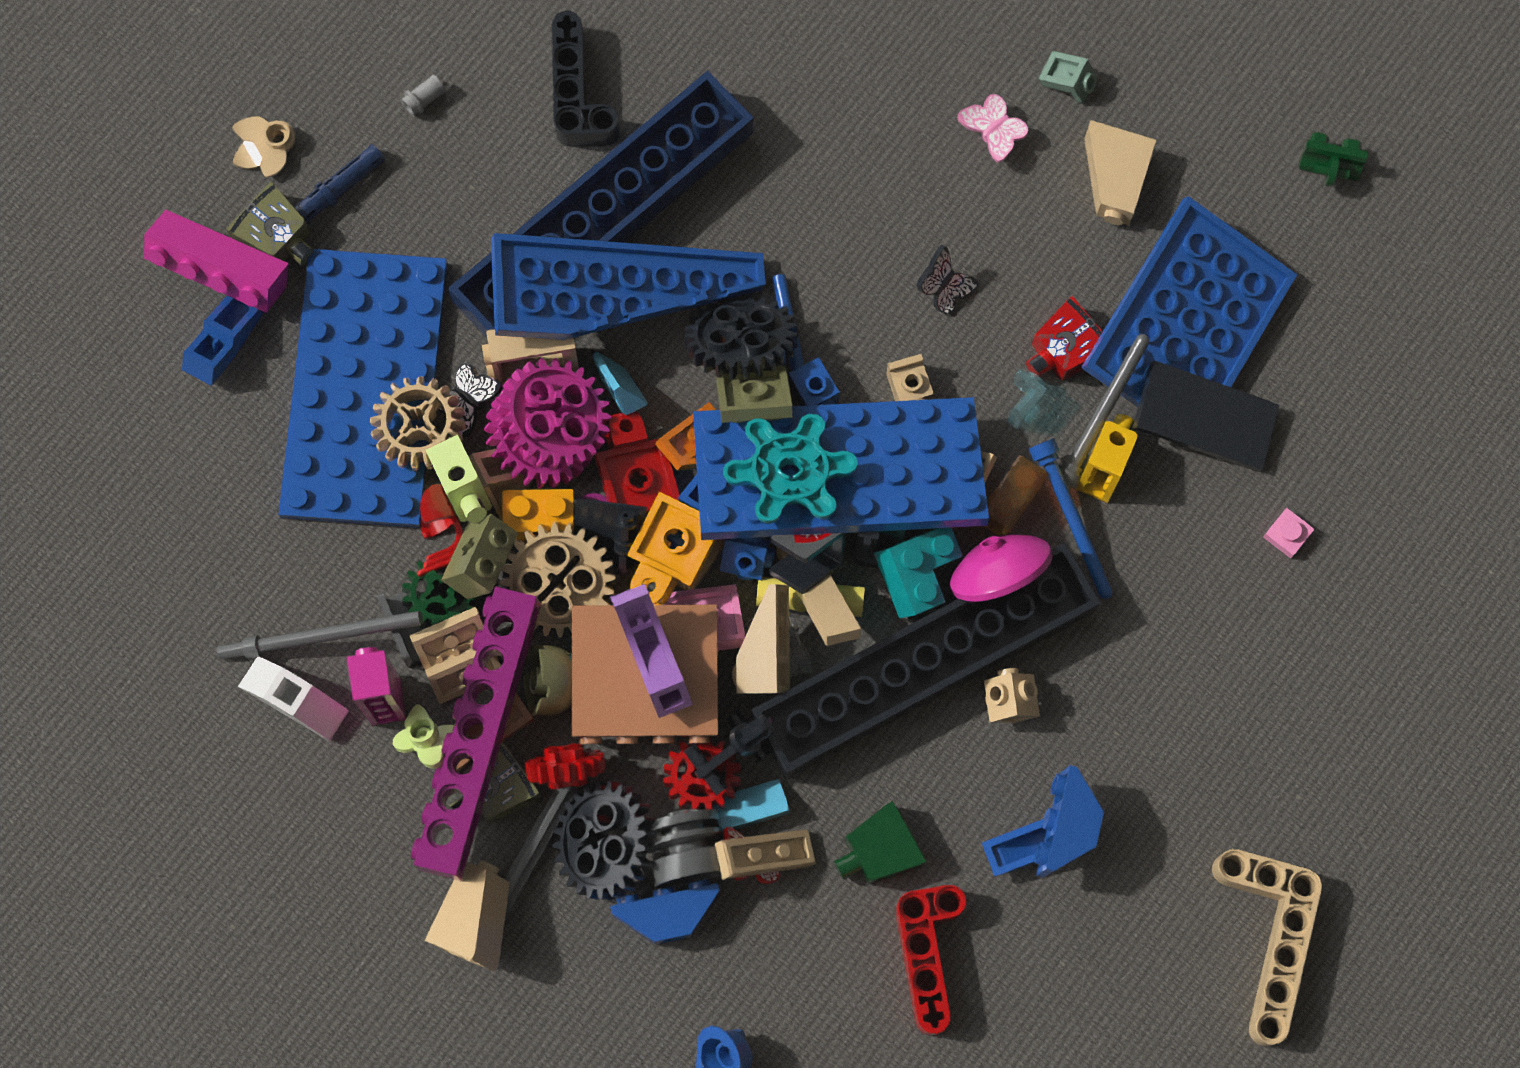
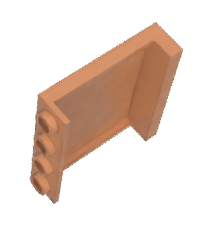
(609, 687)

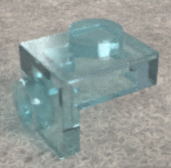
(1028, 406)

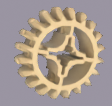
(396, 403)

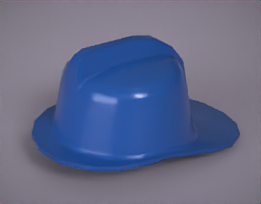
(723, 1049)

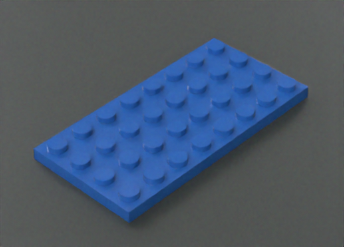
(360, 330)
(912, 471)

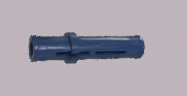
(333, 188)

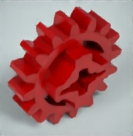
(565, 766)
(691, 784)

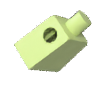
(466, 494)

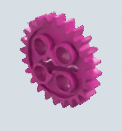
(553, 414)
(515, 459)

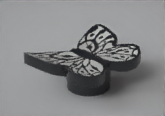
(944, 282)
(473, 394)

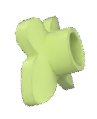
(423, 737)

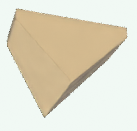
(495, 479)

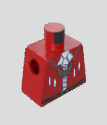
(1064, 341)

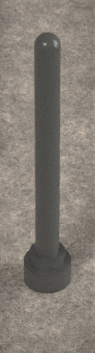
(1072, 468)

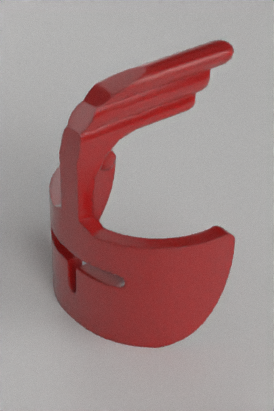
(436, 518)

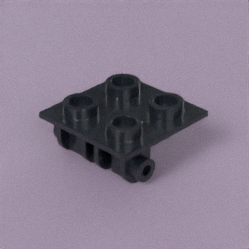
(614, 526)

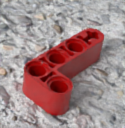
(928, 962)

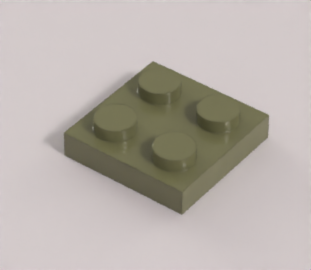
(754, 398)

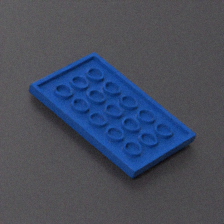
(1197, 300)

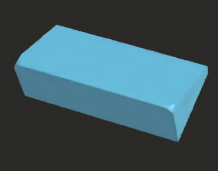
(619, 384)
(753, 806)

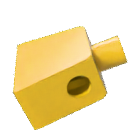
(1108, 458)

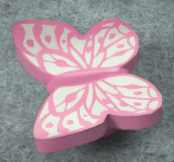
(994, 125)

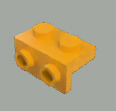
(529, 508)

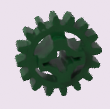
(427, 601)

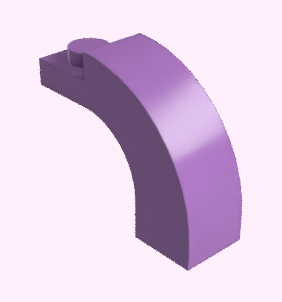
(651, 651)

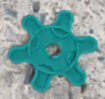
(797, 449)

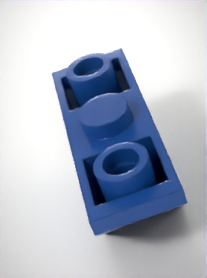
(1070, 823)
(668, 913)

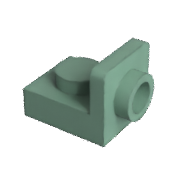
(1069, 74)

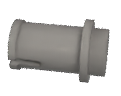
(422, 95)

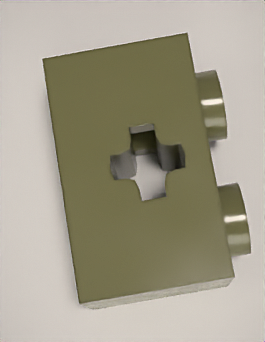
(479, 557)

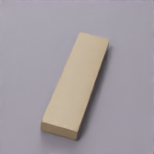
(828, 610)

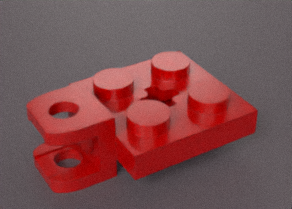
(633, 453)

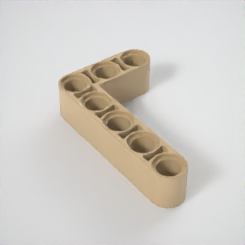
(1281, 936)

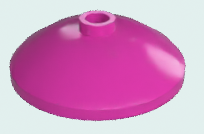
(1000, 567)

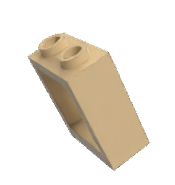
(507, 353)

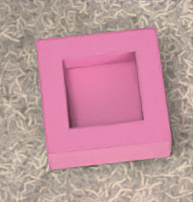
(1288, 533)

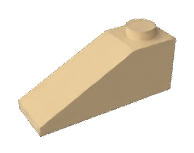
(765, 654)

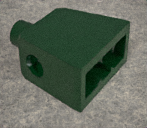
(880, 848)

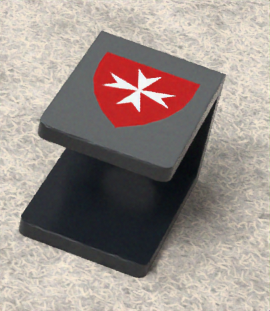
(808, 558)

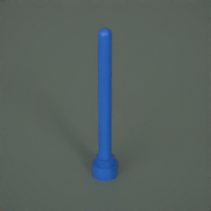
(1046, 456)

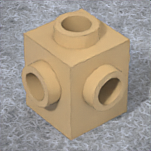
(1011, 697)

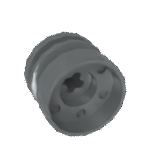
(685, 847)

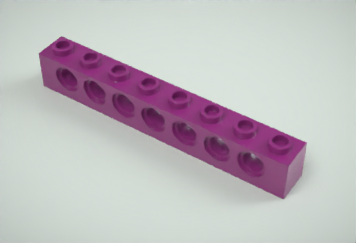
(452, 858)

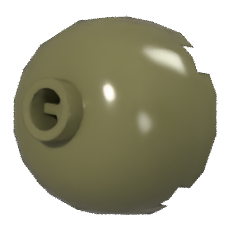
(550, 680)

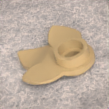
(258, 144)

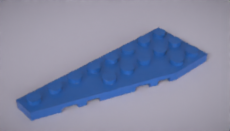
(590, 286)

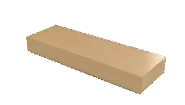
(765, 854)

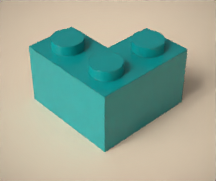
(909, 569)

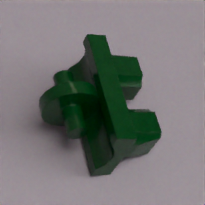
(1333, 160)

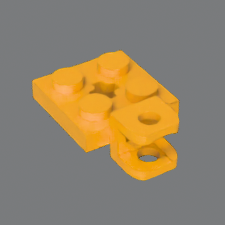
(653, 551)

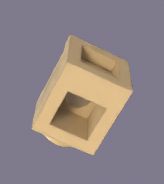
(906, 370)

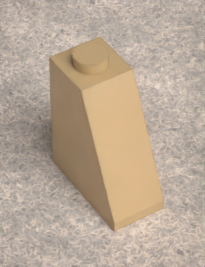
(1116, 170)
(473, 916)

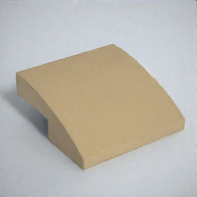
(446, 652)

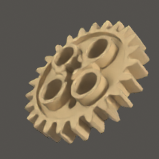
(534, 558)

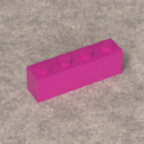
(215, 260)
(376, 686)

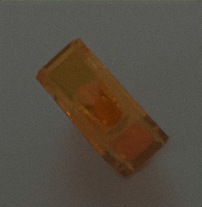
(1014, 495)

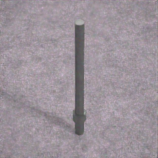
(255, 645)

